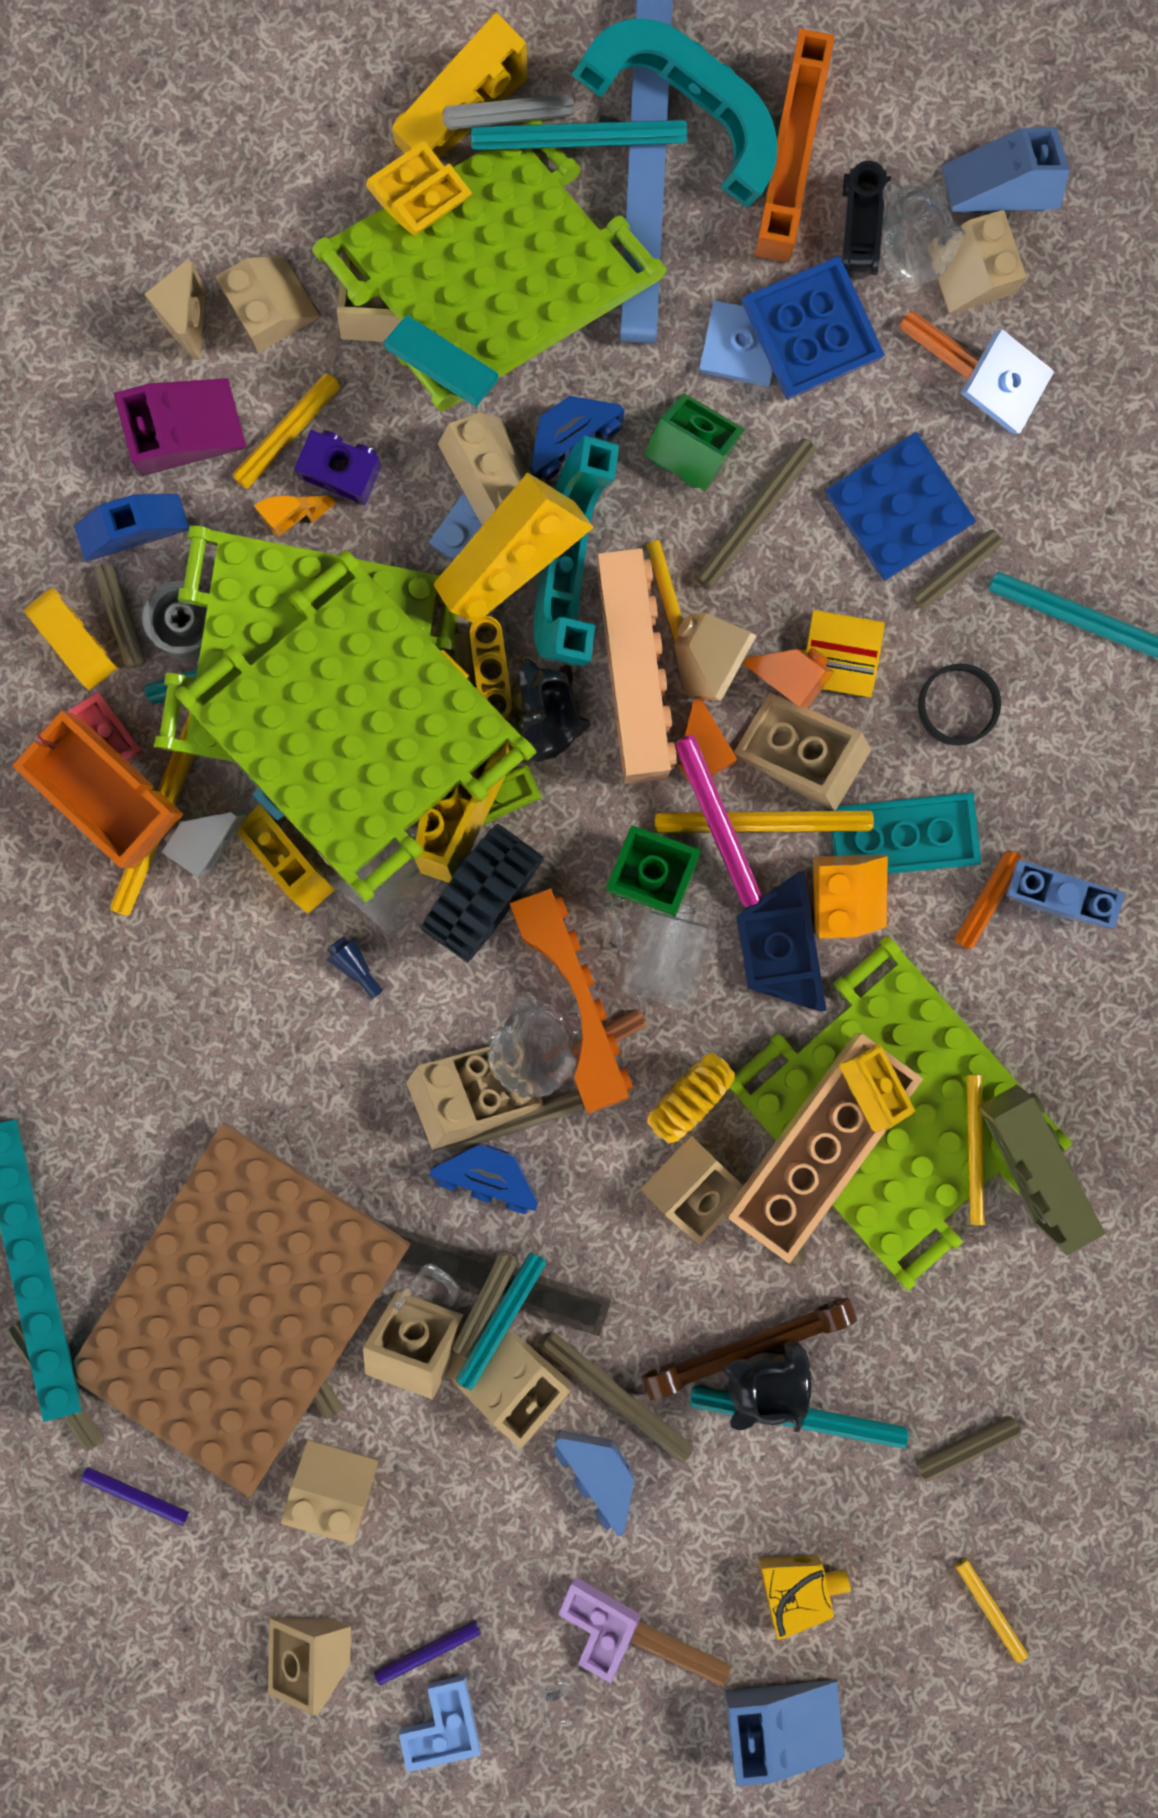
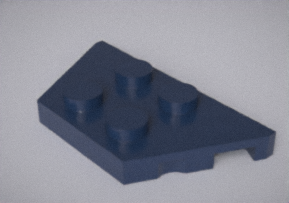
(781, 946)

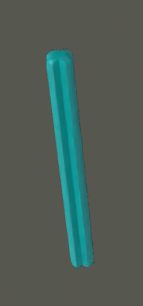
(579, 135)
(1074, 613)
(816, 1420)

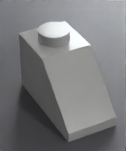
(201, 841)

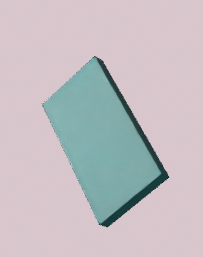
(916, 833)

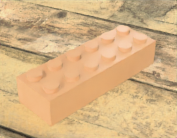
(633, 665)
(811, 1160)

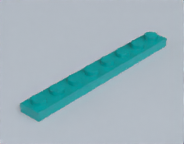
(34, 1282)

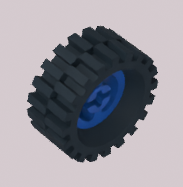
(481, 892)

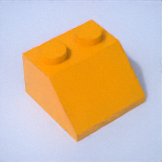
(849, 895)

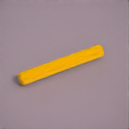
(286, 430)

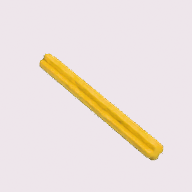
(170, 787)
(769, 821)

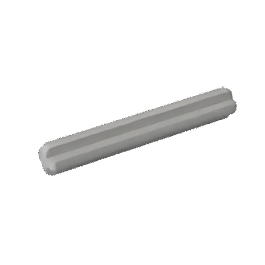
(507, 111)

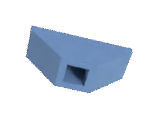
(1065, 895)
(599, 1473)

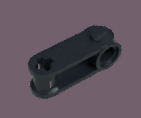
(863, 217)

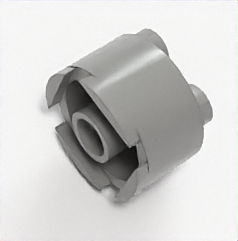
(162, 620)

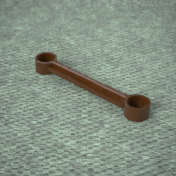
(822, 1320)

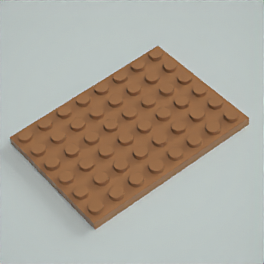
(238, 1309)

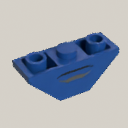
(565, 425)
(130, 523)
(489, 1175)

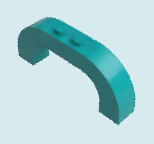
(701, 79)
(556, 622)

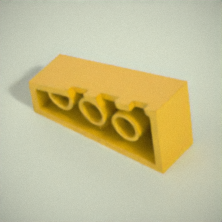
(483, 71)
(511, 548)
(453, 825)

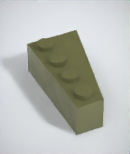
(1041, 1169)

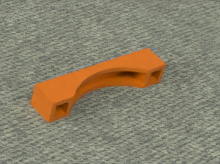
(794, 145)
(544, 930)

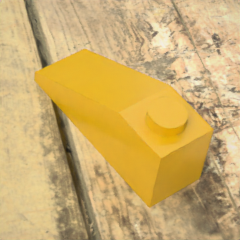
(284, 860)

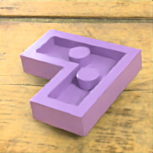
(607, 1622)

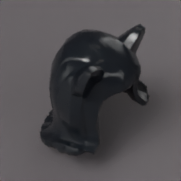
(547, 709)
(770, 1388)

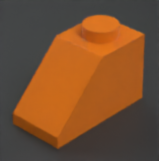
(793, 673)
(710, 739)

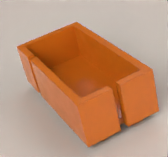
(97, 790)

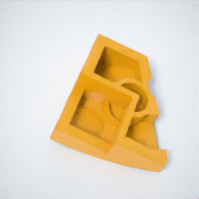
(284, 512)

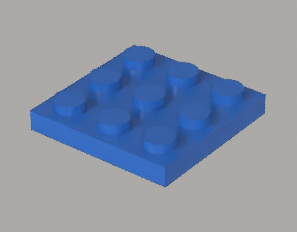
(812, 328)
(900, 506)

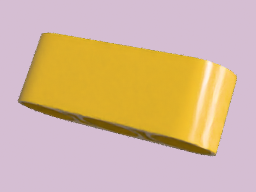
(70, 639)
(491, 654)

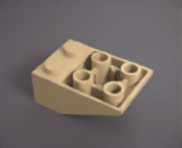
(463, 1098)
(515, 1388)

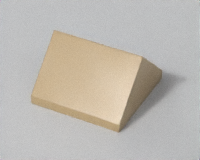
(181, 306)

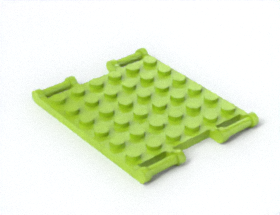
(500, 269)
(254, 612)
(355, 725)
(922, 1162)

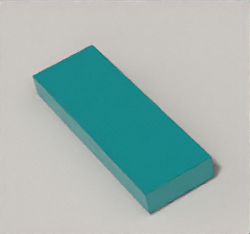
(441, 360)

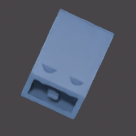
(1010, 173)
(783, 1730)

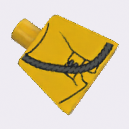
(800, 1592)

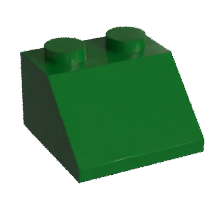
(693, 442)
(653, 871)

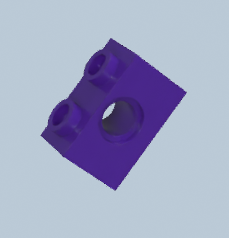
(323, 450)

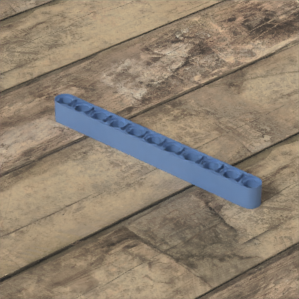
(646, 186)

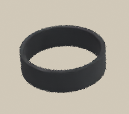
(987, 680)

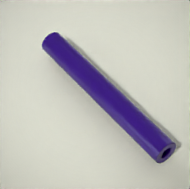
(135, 1496)
(427, 1653)

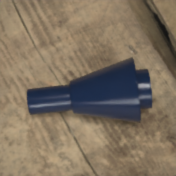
(349, 960)

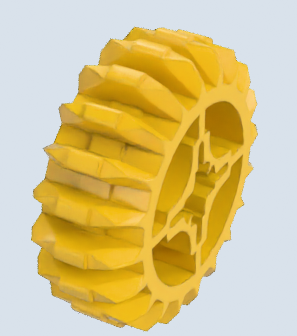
(691, 1098)

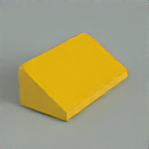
(877, 1088)

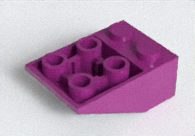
(179, 423)

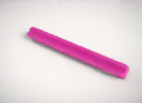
(718, 820)

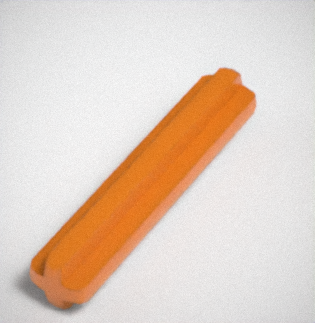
(939, 343)
(987, 901)

